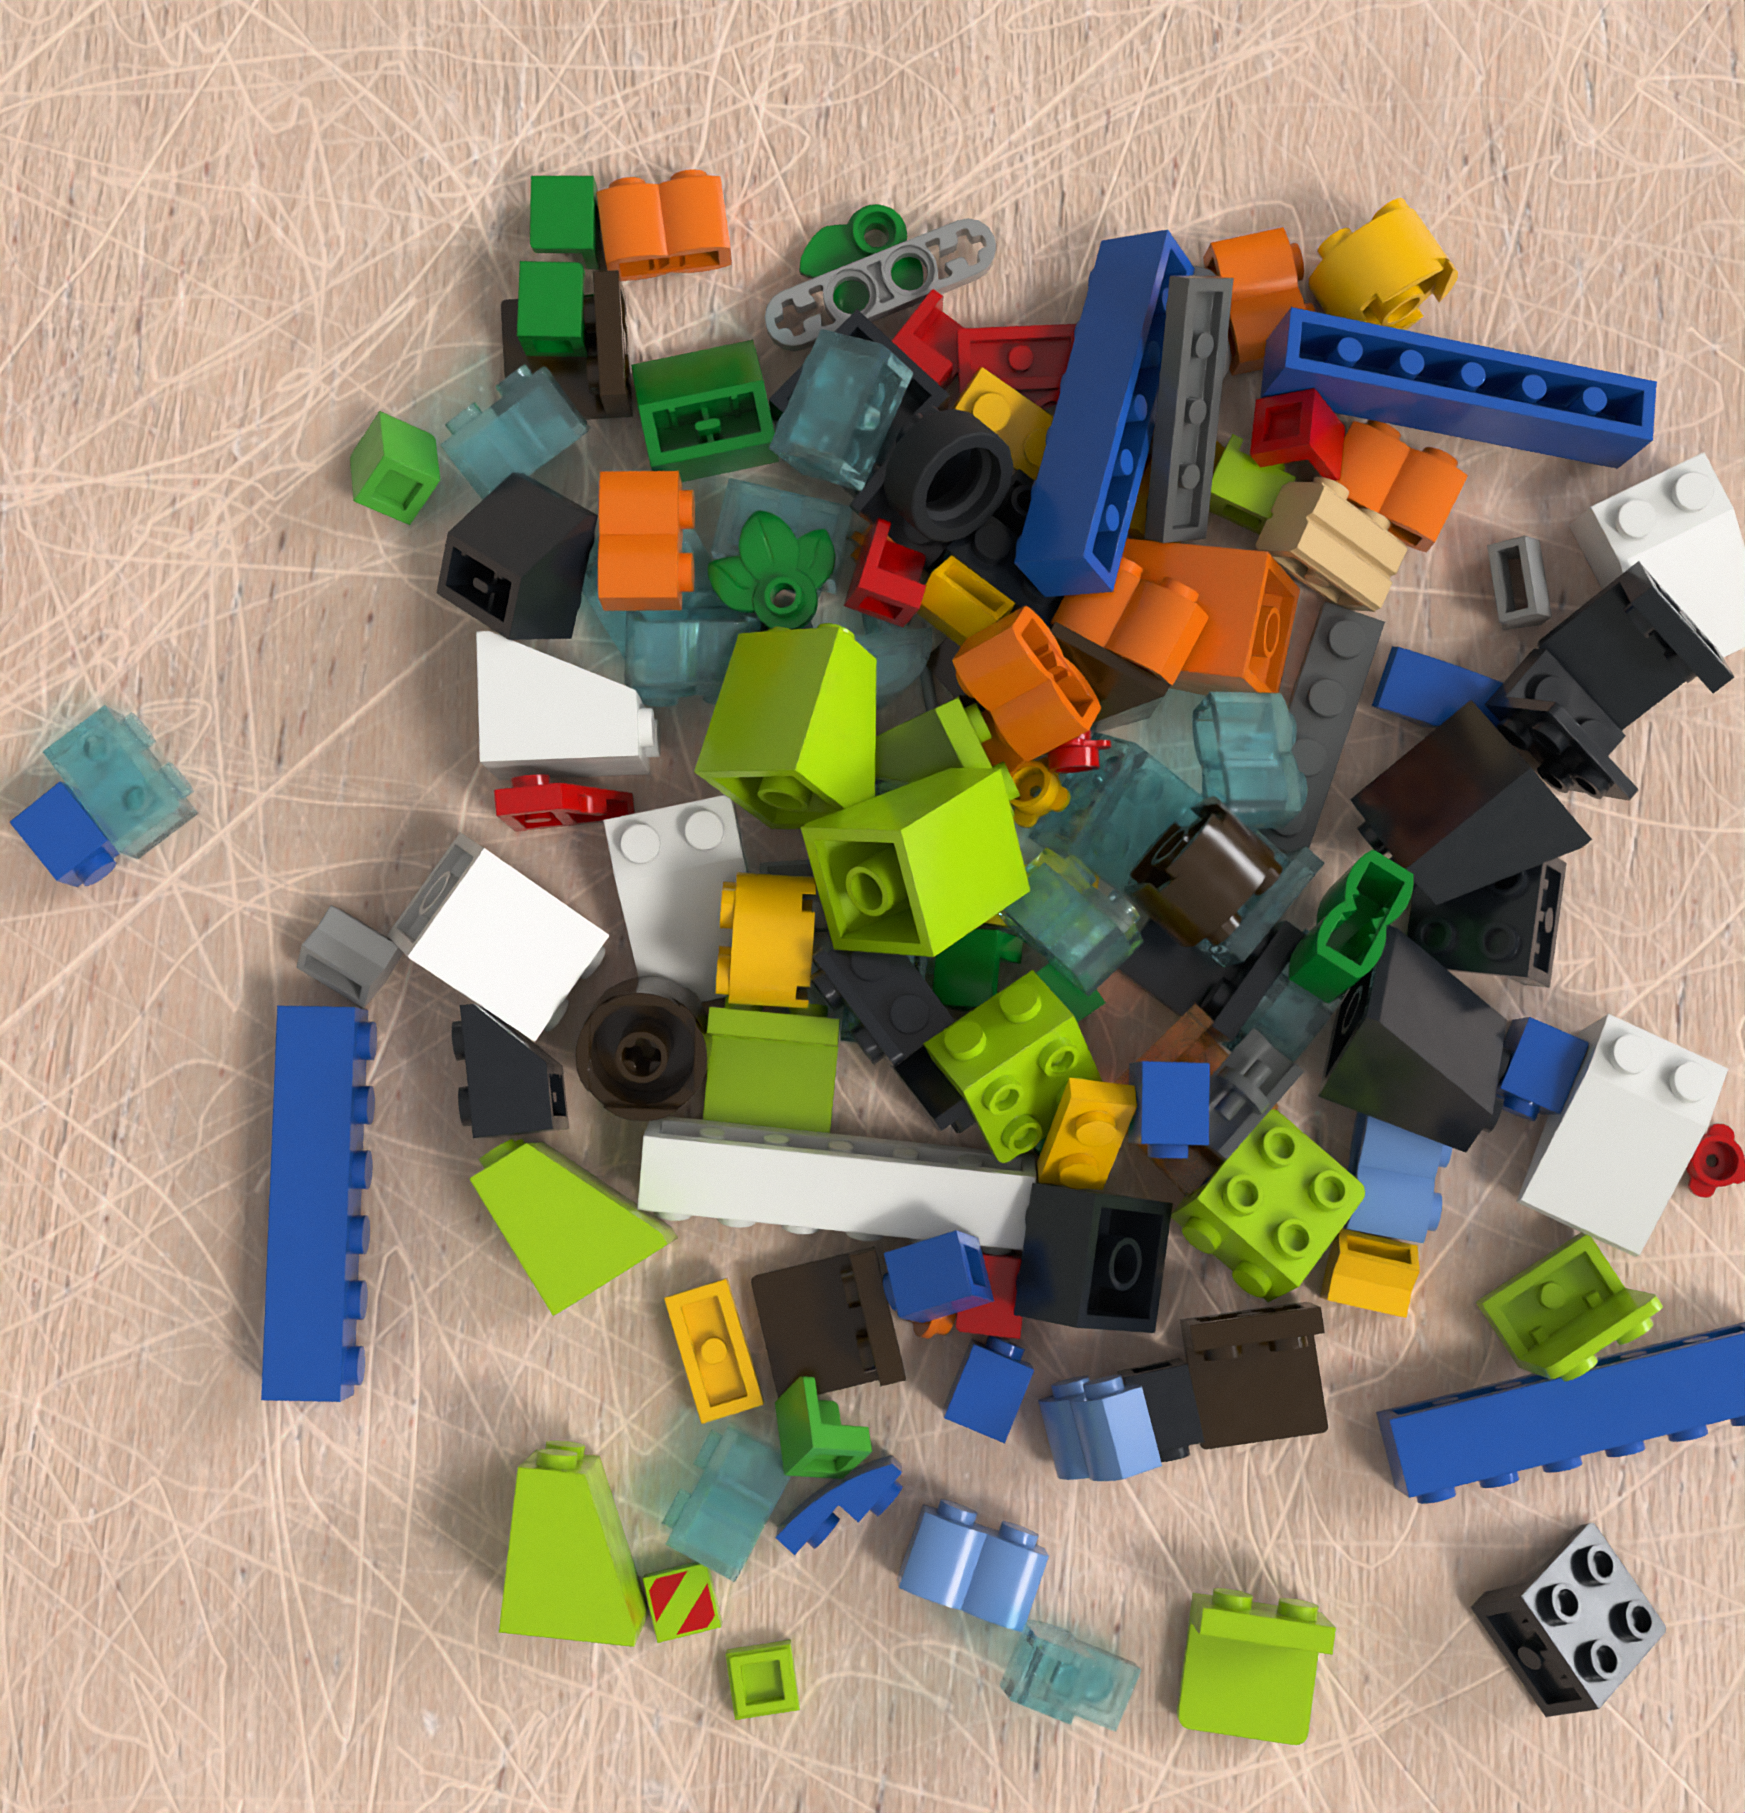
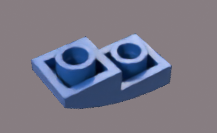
(1430, 689)
(863, 1489)

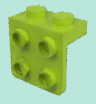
(935, 742)
(1014, 1063)
(772, 1067)
(1271, 1208)
(1566, 1311)
(1251, 1666)

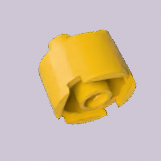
(1382, 269)
(769, 940)

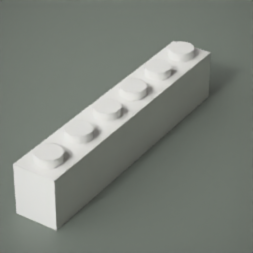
(832, 1183)

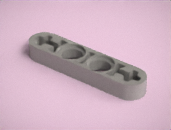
(876, 276)

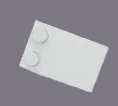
(1685, 539)
(671, 885)
(1622, 1134)

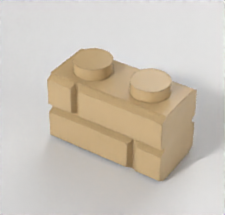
(1332, 544)

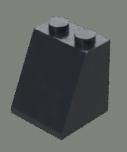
(1465, 810)
(1417, 1049)

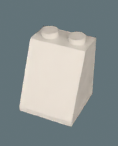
(557, 717)
(498, 938)

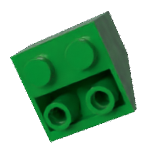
(705, 411)

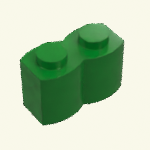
(1351, 926)

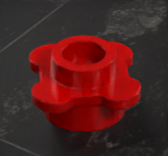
(1077, 755)
(1729, 1165)

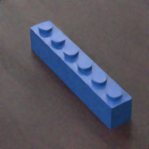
(1461, 388)
(1102, 420)
(317, 1204)
(1551, 1423)

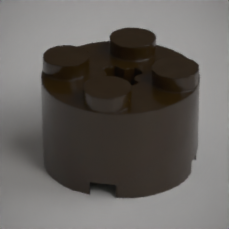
(1202, 875)
(614, 1066)

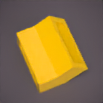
(961, 601)
(1371, 1273)

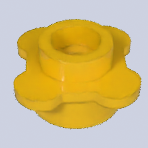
(1028, 780)

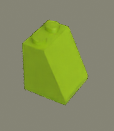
(794, 725)
(918, 863)
(564, 1221)
(569, 1554)

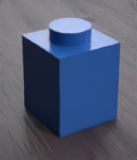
(66, 838)
(1539, 1068)
(1170, 1107)
(936, 1277)
(989, 1387)

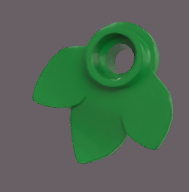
(844, 244)
(770, 563)

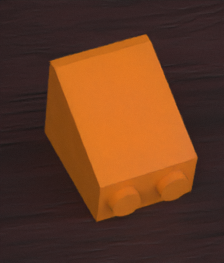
(1248, 610)

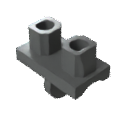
(1246, 1090)

